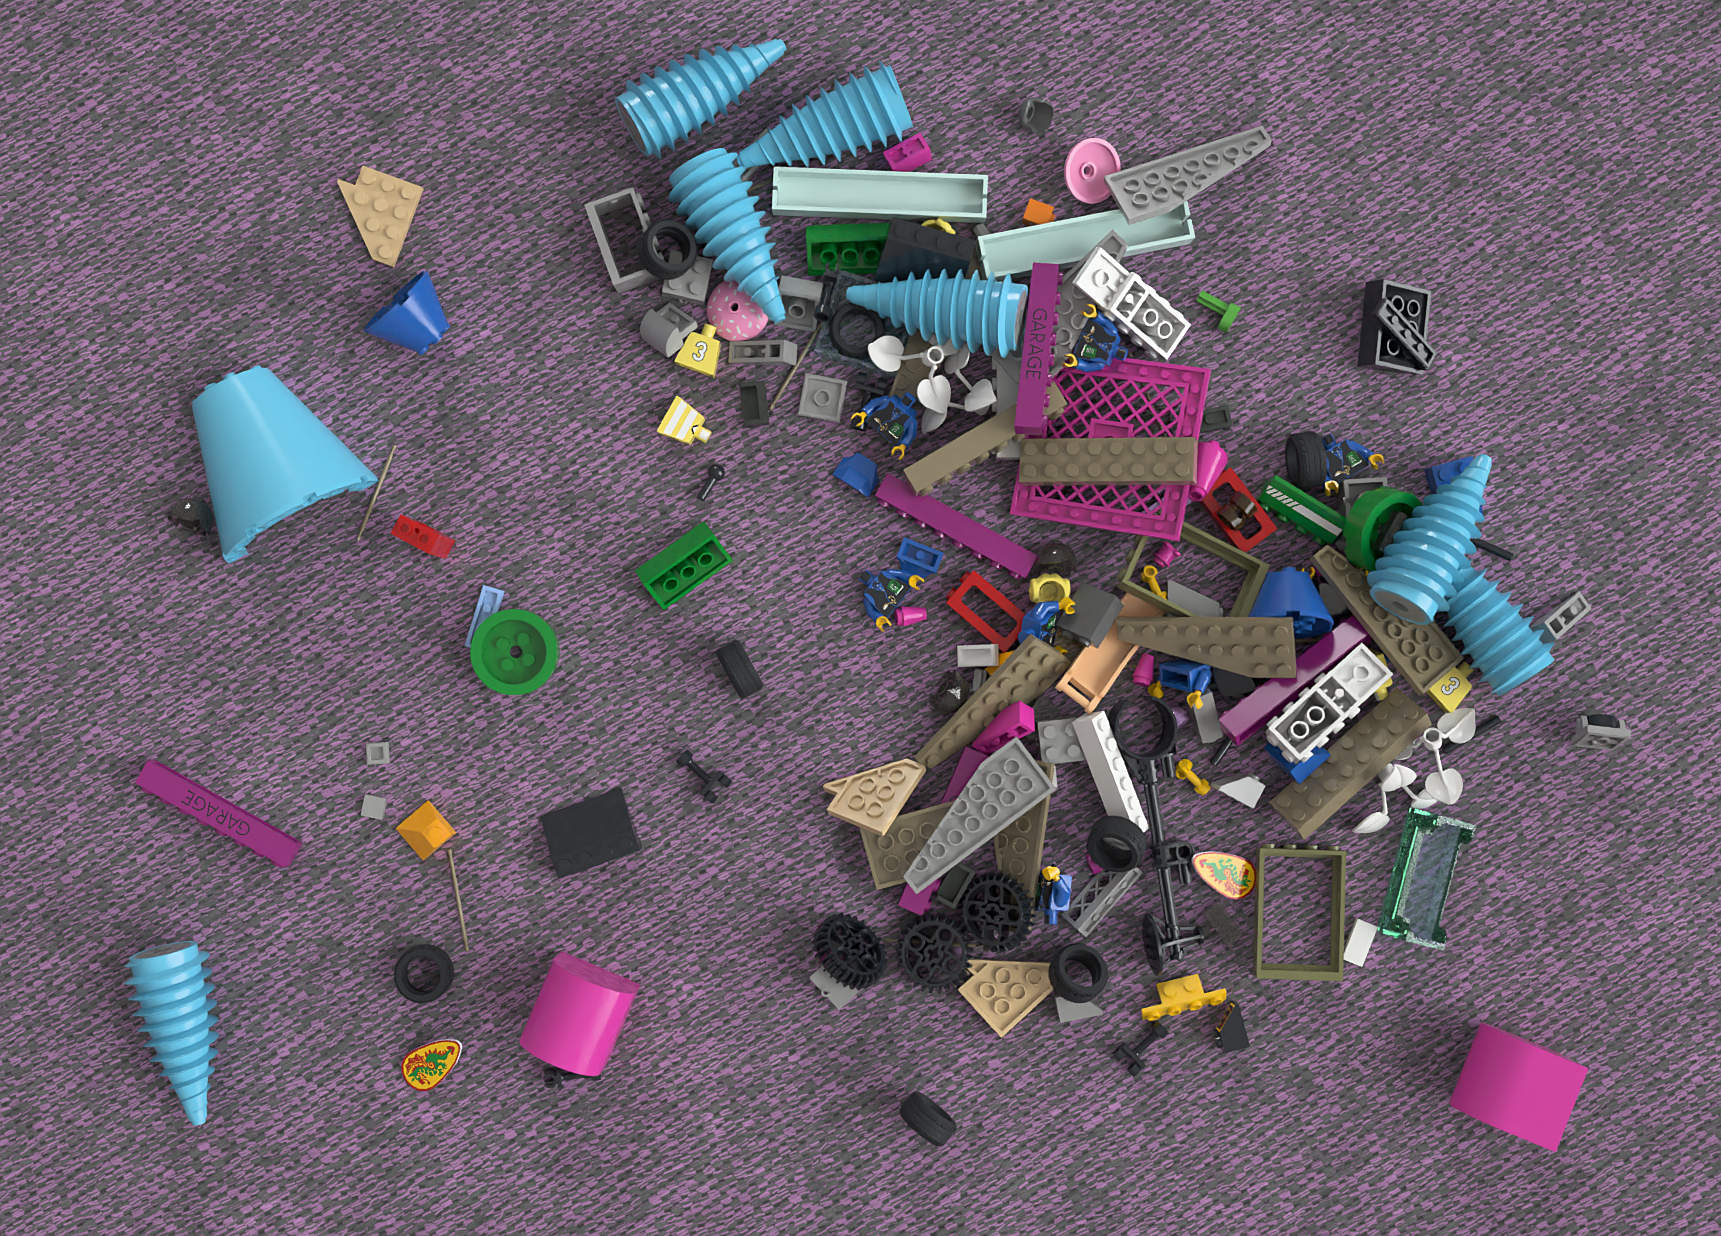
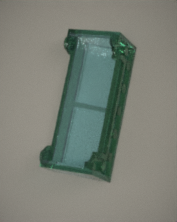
(1423, 878)

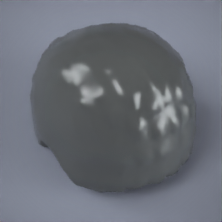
(1036, 114)

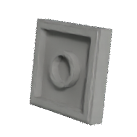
(822, 398)

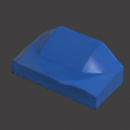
(858, 473)
(918, 558)

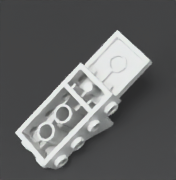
(1131, 305)
(1327, 705)

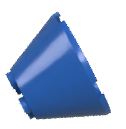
(412, 317)
(1295, 596)

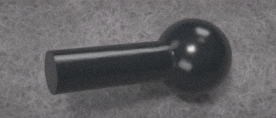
(716, 473)

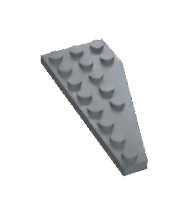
(1172, 180)
(1070, 318)
(993, 798)

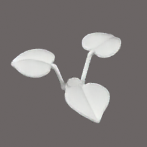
(931, 392)
(976, 401)
(1459, 727)
(1391, 779)

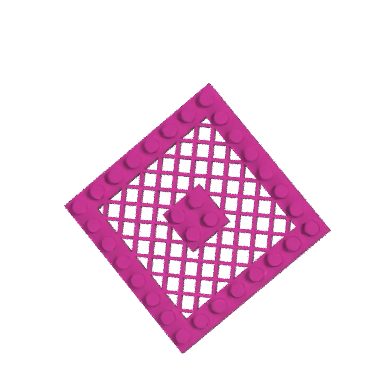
(1169, 524)

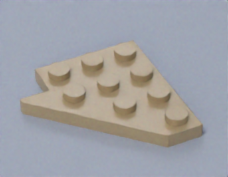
(382, 211)
(874, 796)
(1005, 990)

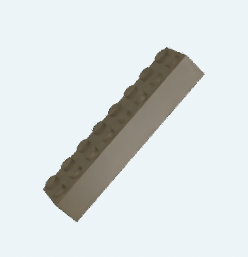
(973, 447)
(1108, 461)
(1352, 763)

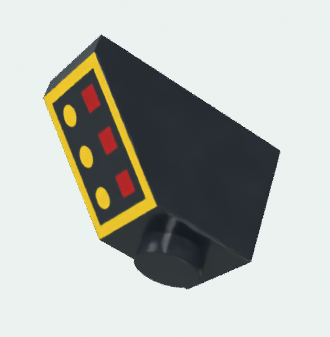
(1231, 1030)

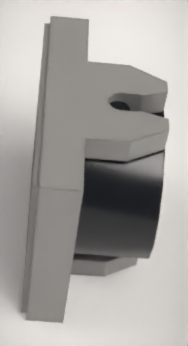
(1600, 732)

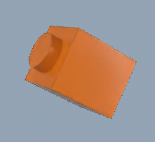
(1038, 213)

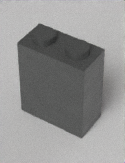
(1092, 616)

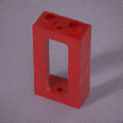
(422, 536)
(1235, 538)
(955, 603)

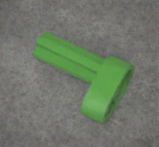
(1228, 312)

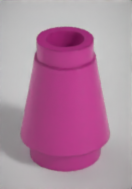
(909, 615)
(1144, 671)

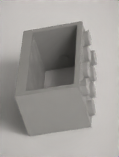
(608, 204)

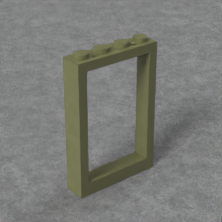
(1256, 572)
(1330, 972)

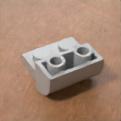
(666, 329)

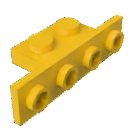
(1182, 995)

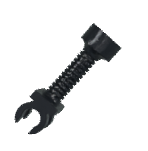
(823, 311)
(868, 392)
(686, 760)
(1158, 1031)
(559, 1076)

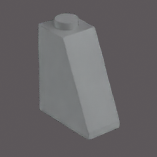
(1191, 601)
(1206, 718)

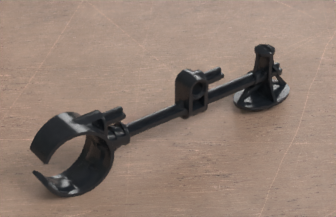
(1163, 852)

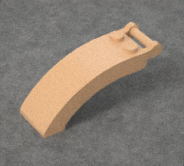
(1097, 669)

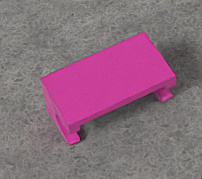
(908, 154)

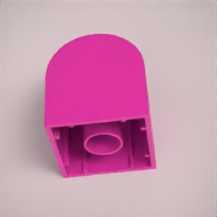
(578, 1015)
(1518, 1086)

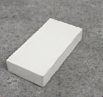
(978, 655)
(1359, 942)

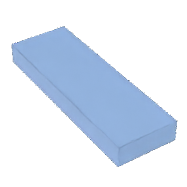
(488, 604)

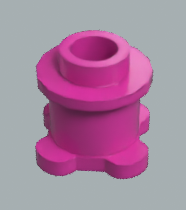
(1165, 555)

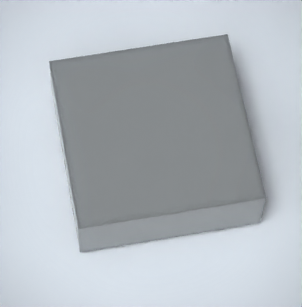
(377, 753)
(374, 806)

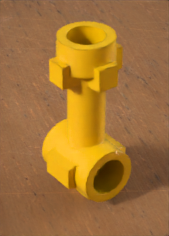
(1148, 576)
(1183, 771)

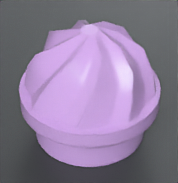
(1181, 716)

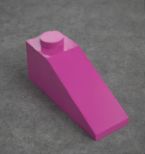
(1009, 723)

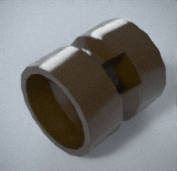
(1240, 504)

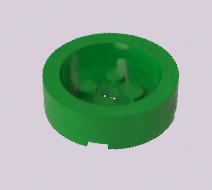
(1366, 516)
(493, 645)

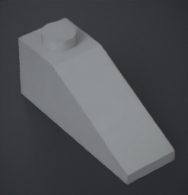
(763, 352)
(1561, 618)

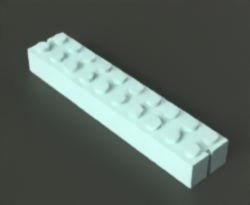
(879, 194)
(1072, 239)

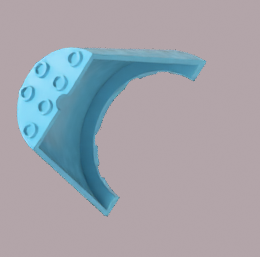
(266, 456)

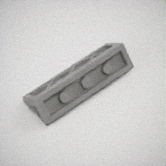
(1104, 899)

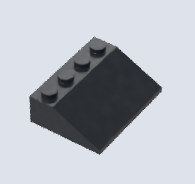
(917, 248)
(1376, 346)
(590, 833)

